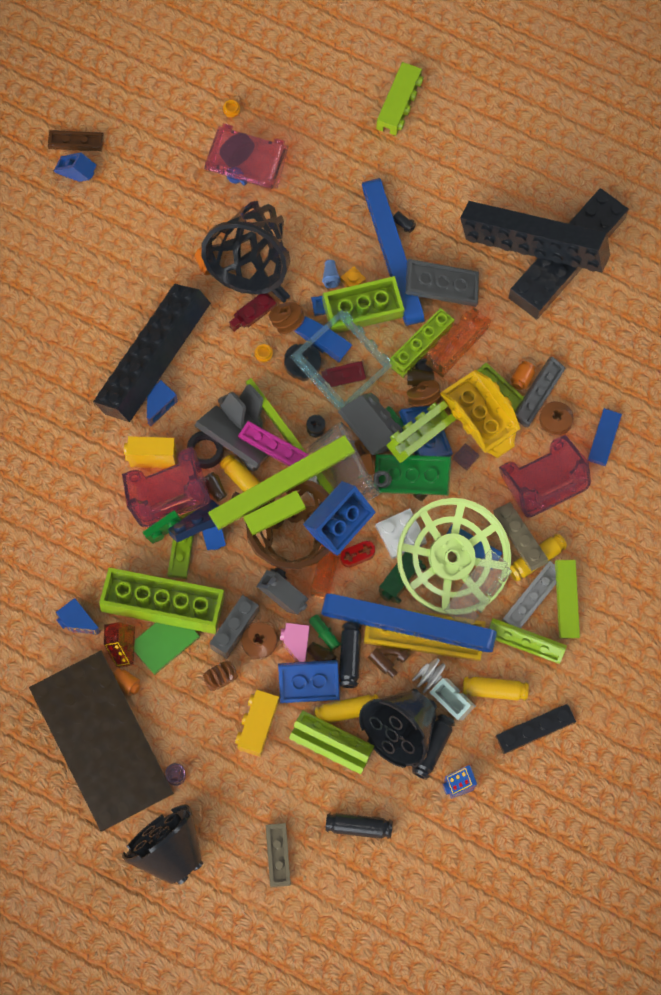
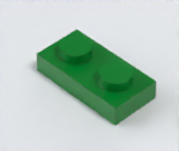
(160, 529)

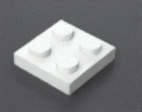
(391, 529)

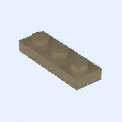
(278, 855)

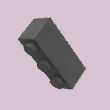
(234, 626)

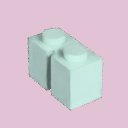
(449, 696)

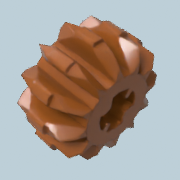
(220, 675)

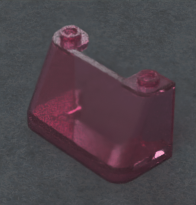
(246, 157)
(549, 478)
(172, 489)

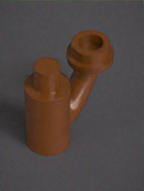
(379, 658)

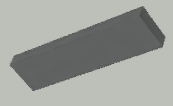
(539, 391)

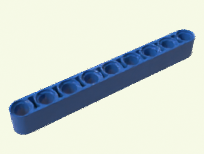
(391, 247)
(409, 623)

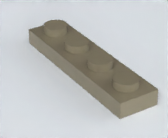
(520, 536)

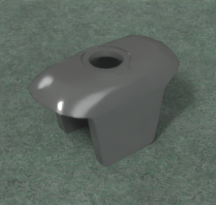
(243, 407)

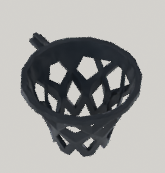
(259, 282)

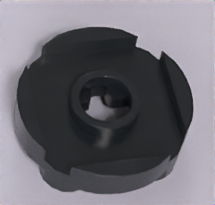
(312, 356)

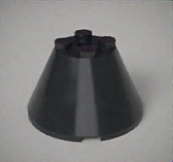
(400, 726)
(167, 847)

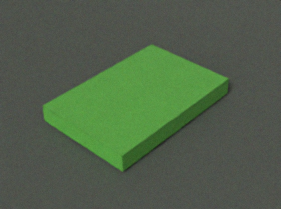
(163, 644)

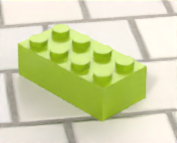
(366, 303)

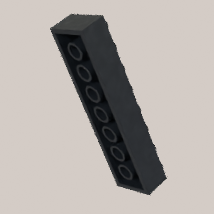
(536, 236)
(547, 279)
(151, 352)

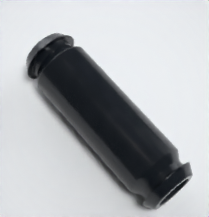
(350, 655)
(439, 738)
(358, 825)

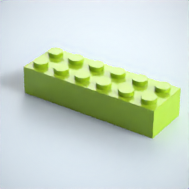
(162, 600)

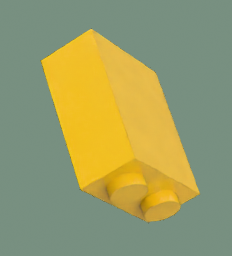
(150, 452)

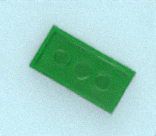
(415, 474)

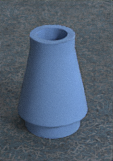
(330, 276)

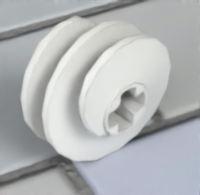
(430, 674)

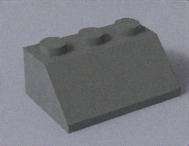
(370, 422)

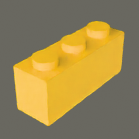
(257, 723)

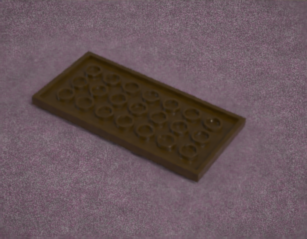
(101, 740)

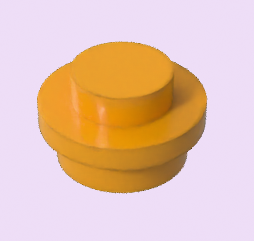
(231, 108)
(263, 353)

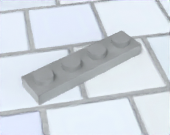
(532, 597)

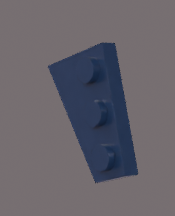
(193, 523)

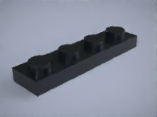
(535, 728)

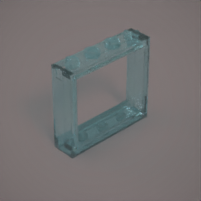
(319, 381)

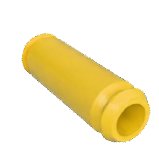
(238, 473)
(551, 548)
(495, 688)
(342, 709)

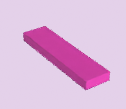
(271, 444)

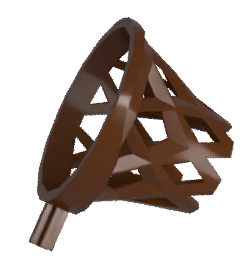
(314, 556)

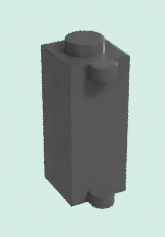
(282, 592)

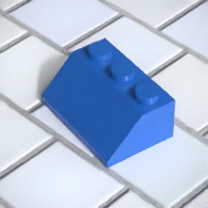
(339, 517)

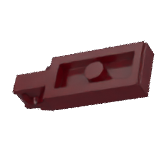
(252, 311)
(344, 374)

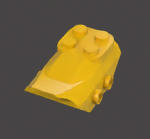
(483, 412)

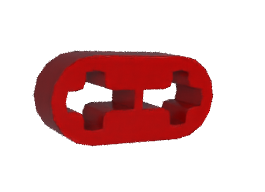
(359, 558)

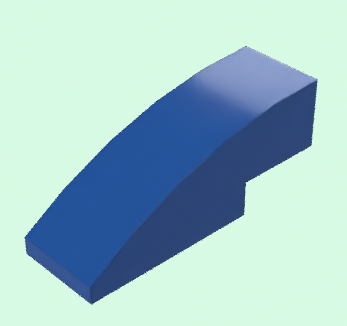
(329, 342)

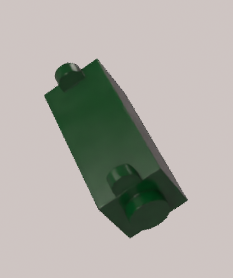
(393, 585)

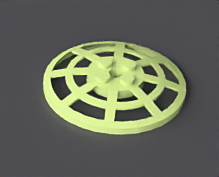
(449, 543)

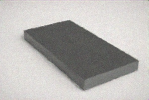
(442, 282)
(224, 431)

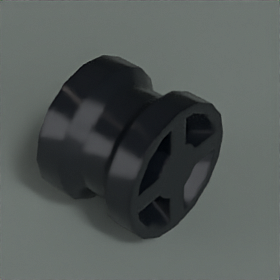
(318, 429)

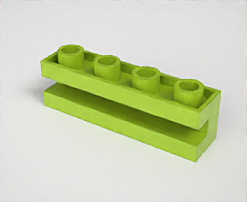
(399, 98)
(421, 342)
(420, 432)
(331, 742)

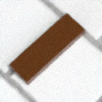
(75, 140)

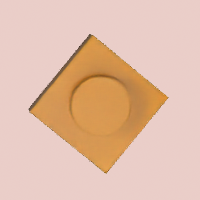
(352, 278)

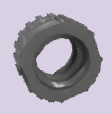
(386, 483)

